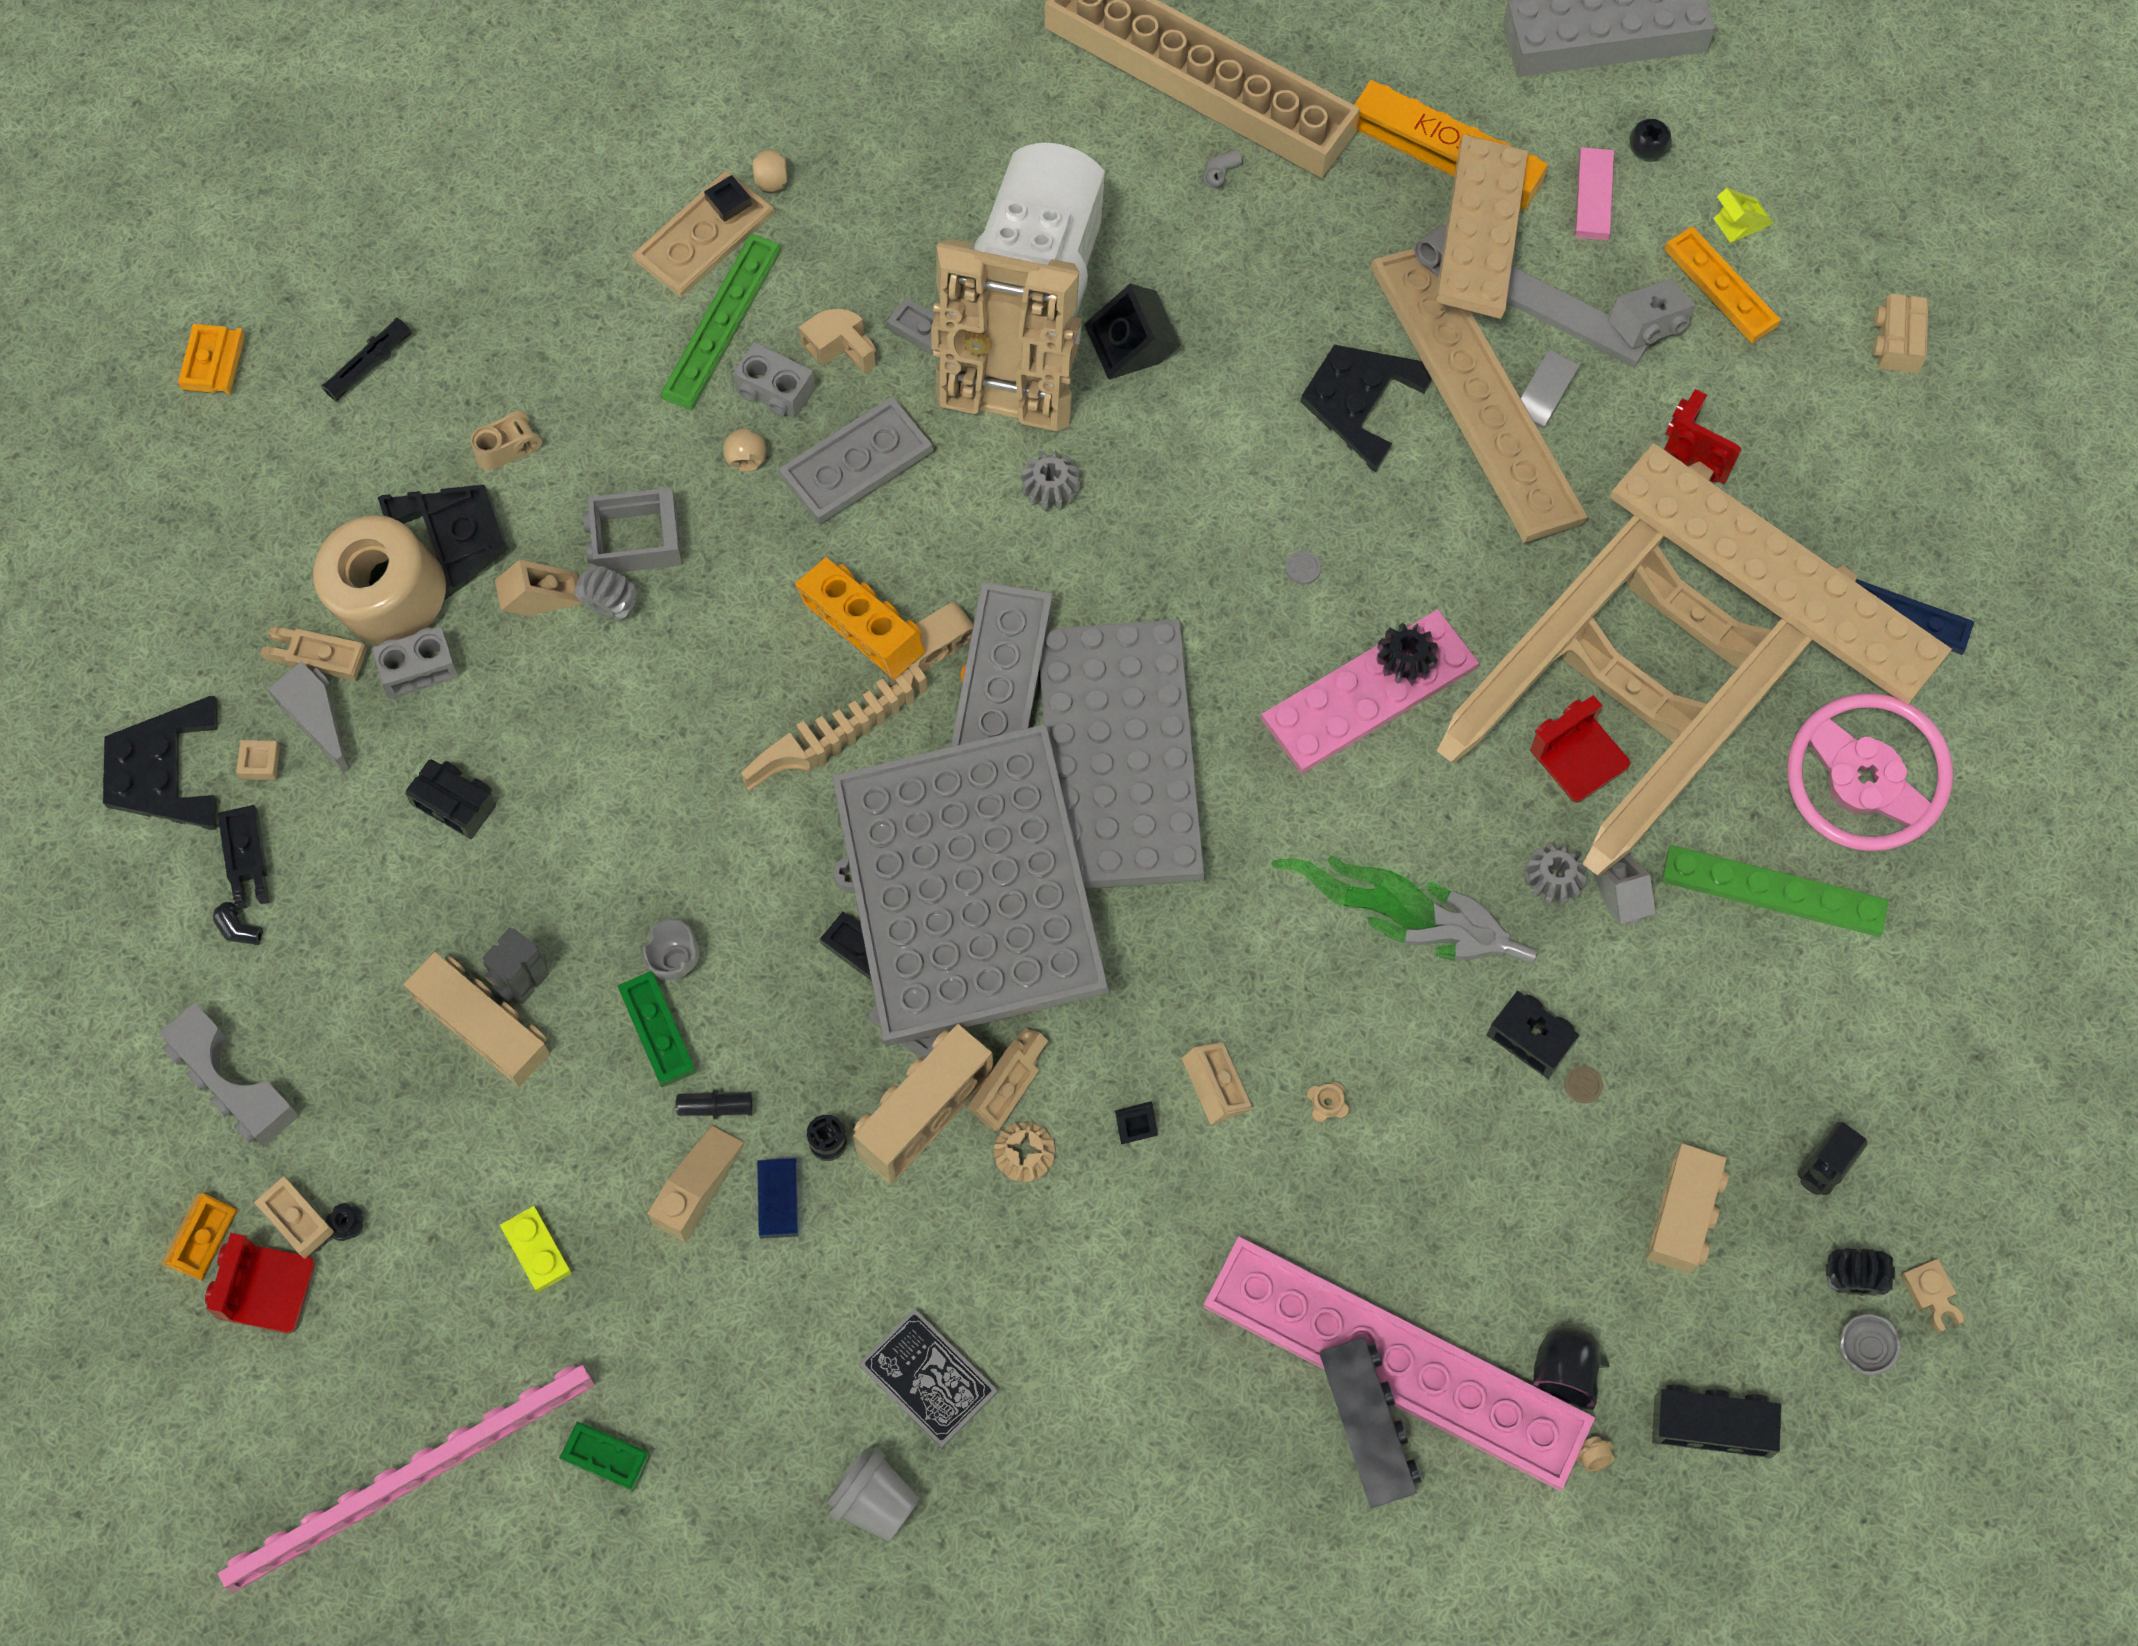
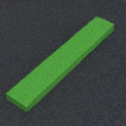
(721, 322)

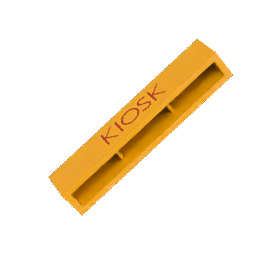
(1428, 133)

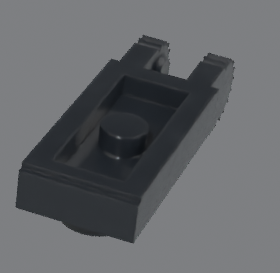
(243, 853)

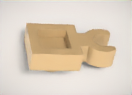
(1932, 1289)

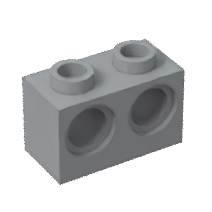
(779, 375)
(417, 670)

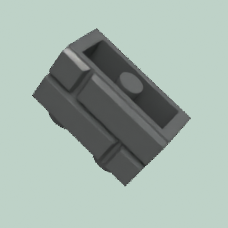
(514, 967)

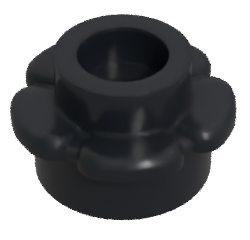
(354, 1224)

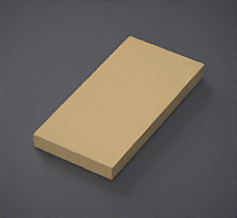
(698, 240)

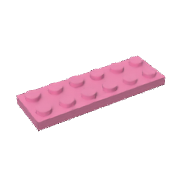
(1361, 698)

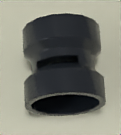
(826, 1146)

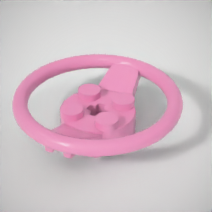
(1846, 756)

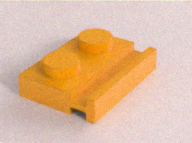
(211, 359)

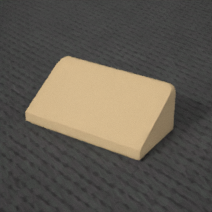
(1216, 1082)

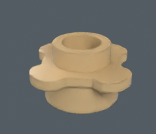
(1327, 1091)

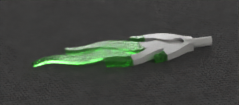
(1423, 922)

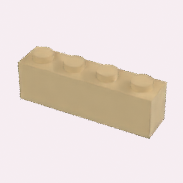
(477, 1019)

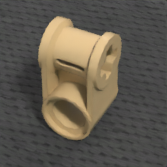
(506, 439)

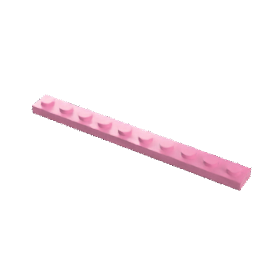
(396, 1483)

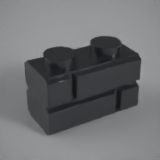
(451, 798)

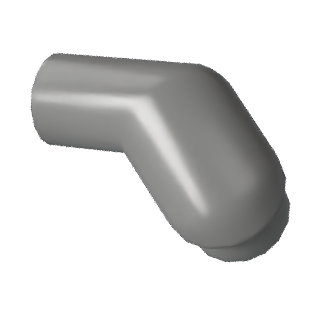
(1217, 166)

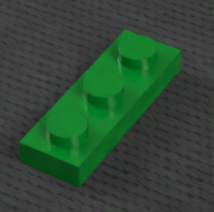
(656, 1029)

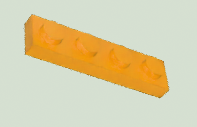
(1722, 284)

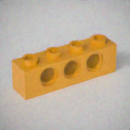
(861, 617)

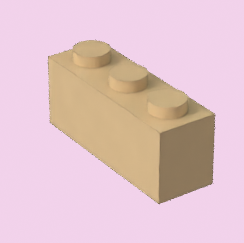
(1688, 1209)

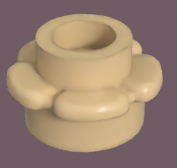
(1596, 1454)

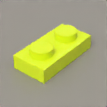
(535, 1249)

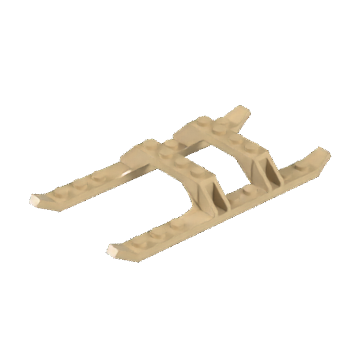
(1692, 726)

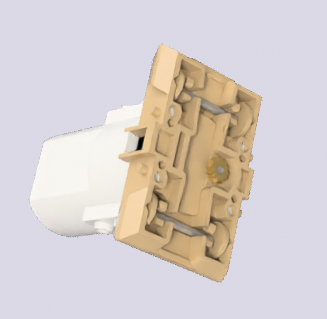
(1018, 291)

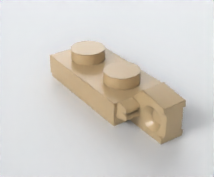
(1008, 1080)

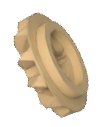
(1035, 1164)

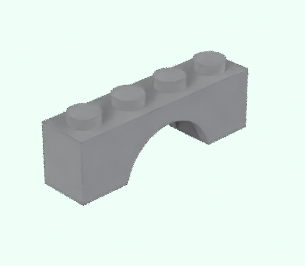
(257, 1106)

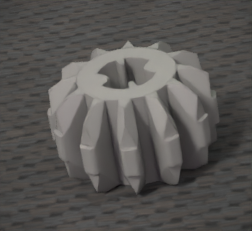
(1062, 487)
(606, 592)
(1553, 886)

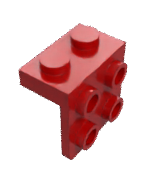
(1695, 443)
(1578, 750)
(259, 1285)

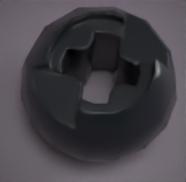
(1650, 139)

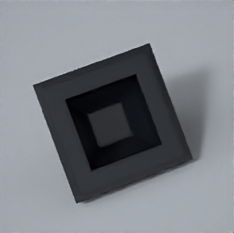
(1136, 1122)

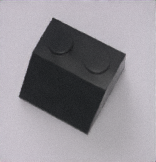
(1132, 332)

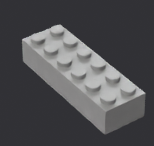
(1594, 33)

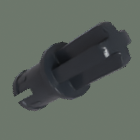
(714, 1104)

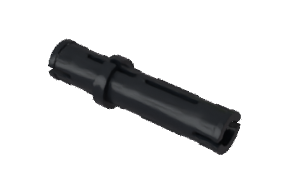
(366, 359)

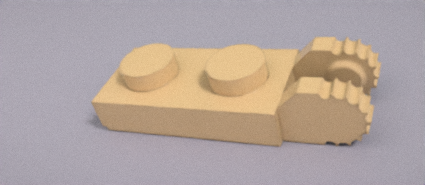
(326, 653)

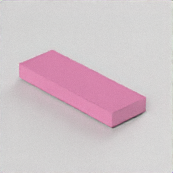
(1594, 193)

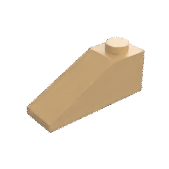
(694, 1184)

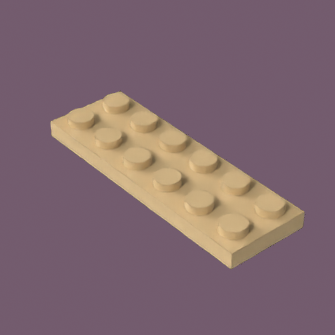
(1481, 226)

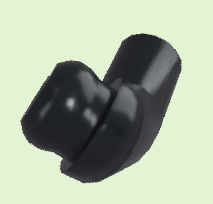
(231, 928)

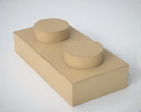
(294, 1217)

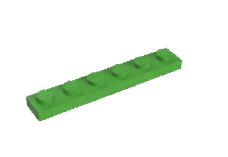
(1775, 890)

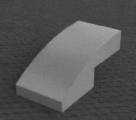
(1548, 387)

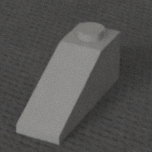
(308, 703)

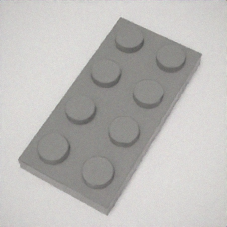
(855, 460)

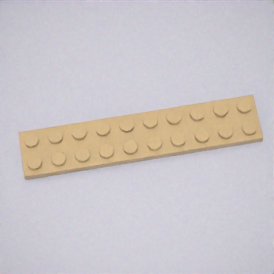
(1481, 400)
(1780, 574)

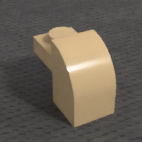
(838, 331)

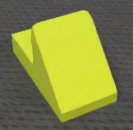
(1740, 215)

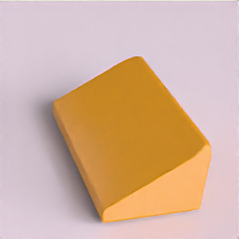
(199, 1236)

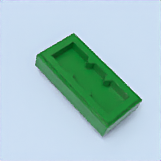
(604, 1456)

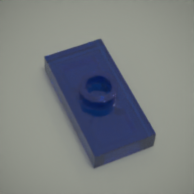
(777, 1198)

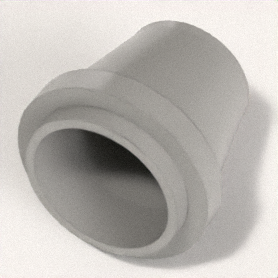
(872, 1496)

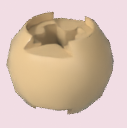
(770, 170)
(744, 450)

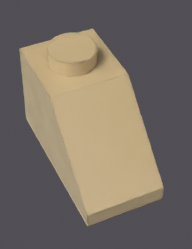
(536, 588)

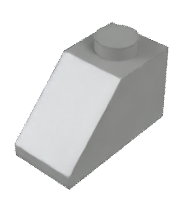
(1627, 891)

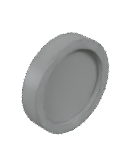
(1303, 567)

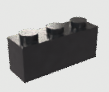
(1716, 1421)

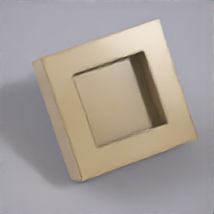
(258, 760)

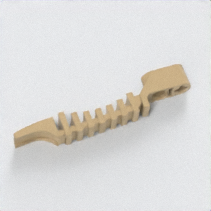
(941, 636)

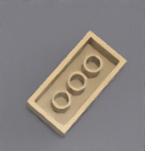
(922, 1103)

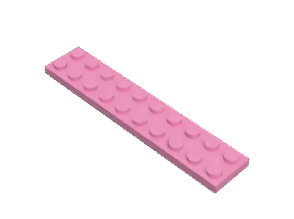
(1423, 1371)

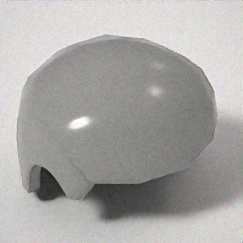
(671, 938)
(1877, 1340)

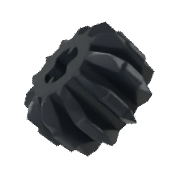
(1407, 665)
(1860, 1271)

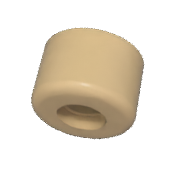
(398, 603)

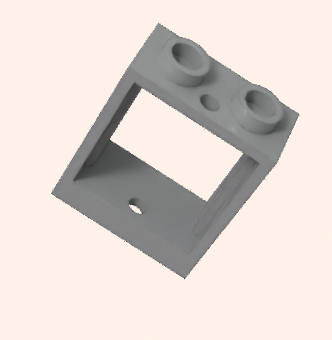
(631, 505)

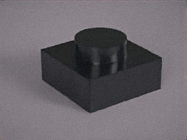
(728, 198)

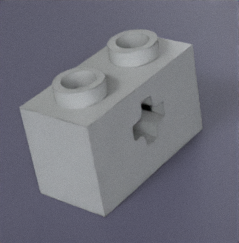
(1651, 313)

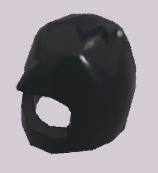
(1569, 1366)

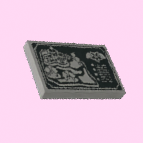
(928, 1378)

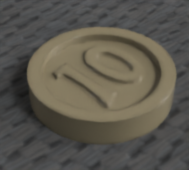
(1583, 1084)

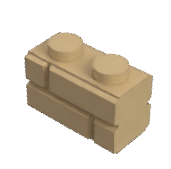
(1901, 333)

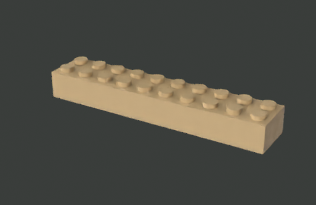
(1212, 76)

